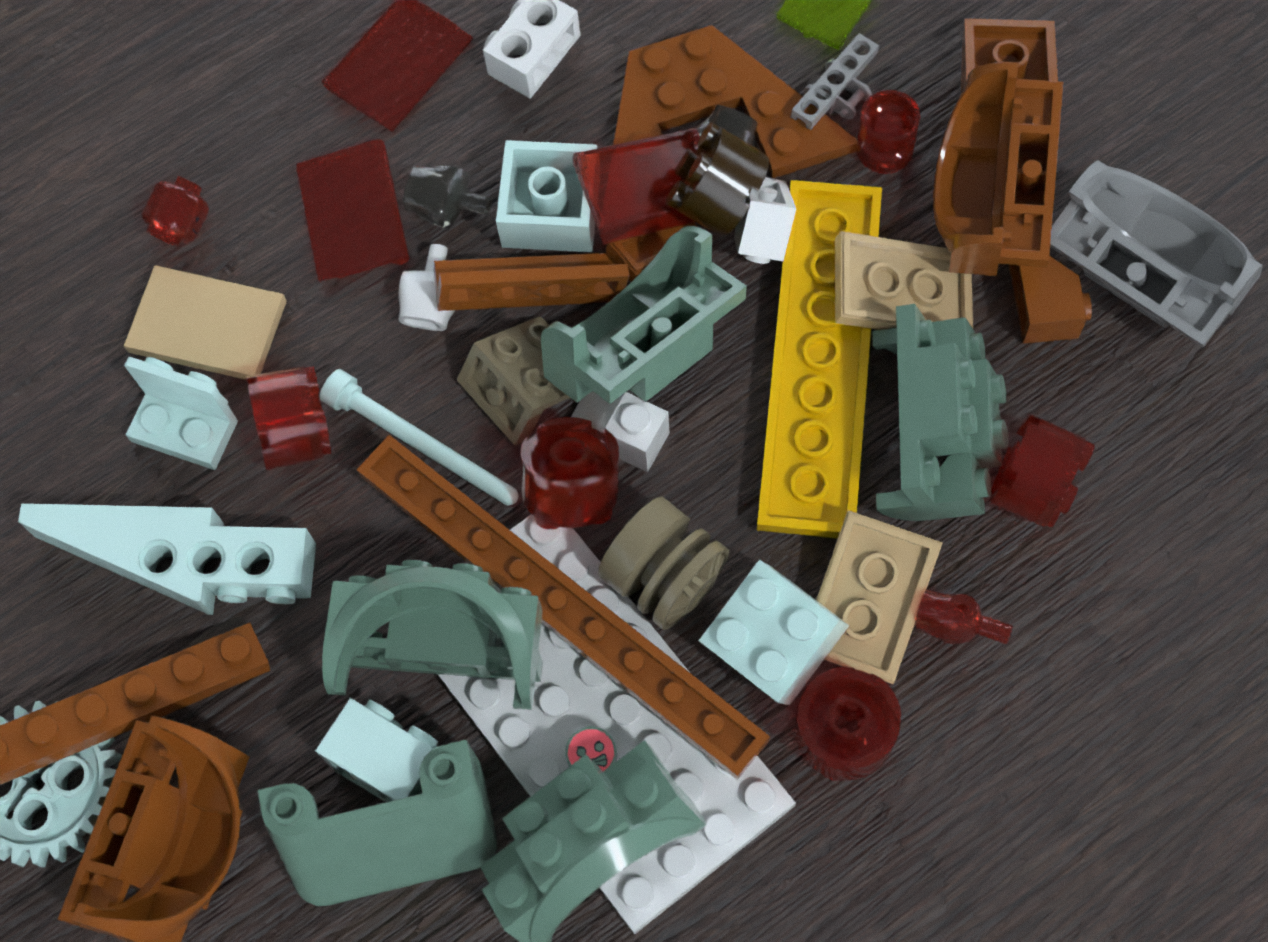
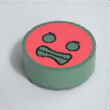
(595, 744)

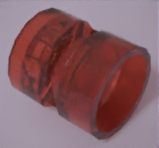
(887, 131)

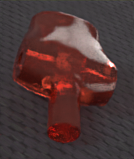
(957, 619)

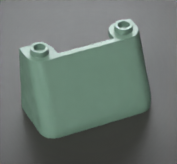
(390, 842)

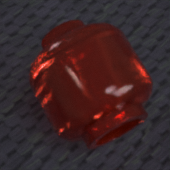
(175, 211)

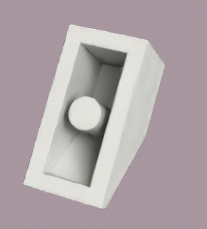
(767, 223)
(633, 422)

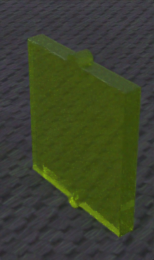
(824, 19)

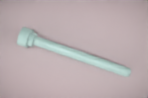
(342, 392)

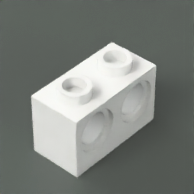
(539, 45)

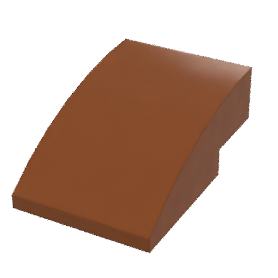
(1021, 41)

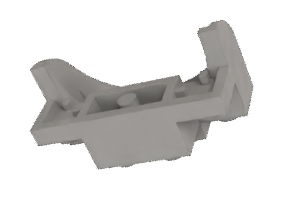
(1154, 251)

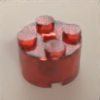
(289, 416)
(1040, 472)
(570, 474)
(856, 697)

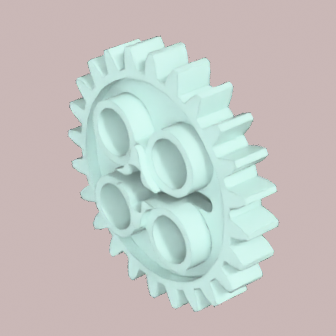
(69, 812)

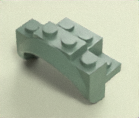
(649, 328)
(945, 408)
(437, 625)
(581, 836)

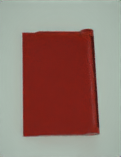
(397, 62)
(631, 183)
(352, 210)

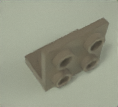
(509, 380)

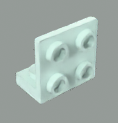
(180, 413)

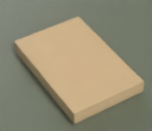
(887, 273)
(205, 323)
(877, 590)

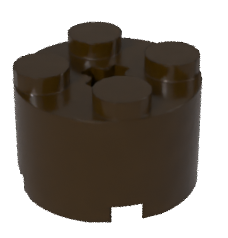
(717, 180)

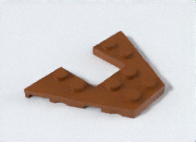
(703, 68)

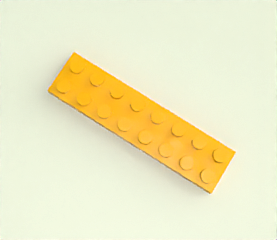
(816, 371)

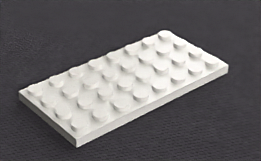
(580, 696)

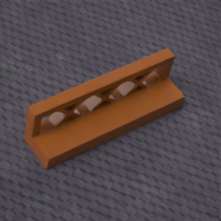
(528, 281)

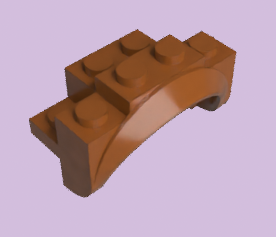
(994, 185)
(158, 836)

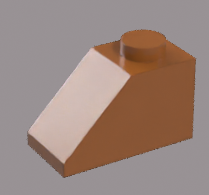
(1049, 302)

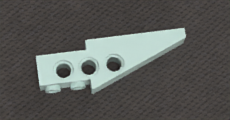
(139, 537)

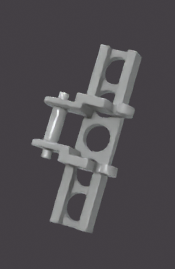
(847, 77)

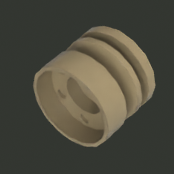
(654, 556)

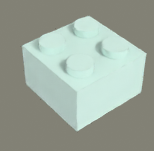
(543, 199)
(773, 633)
(376, 751)

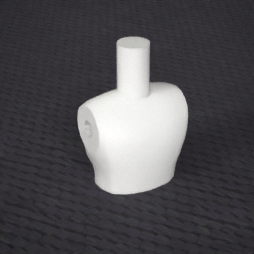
(418, 295)

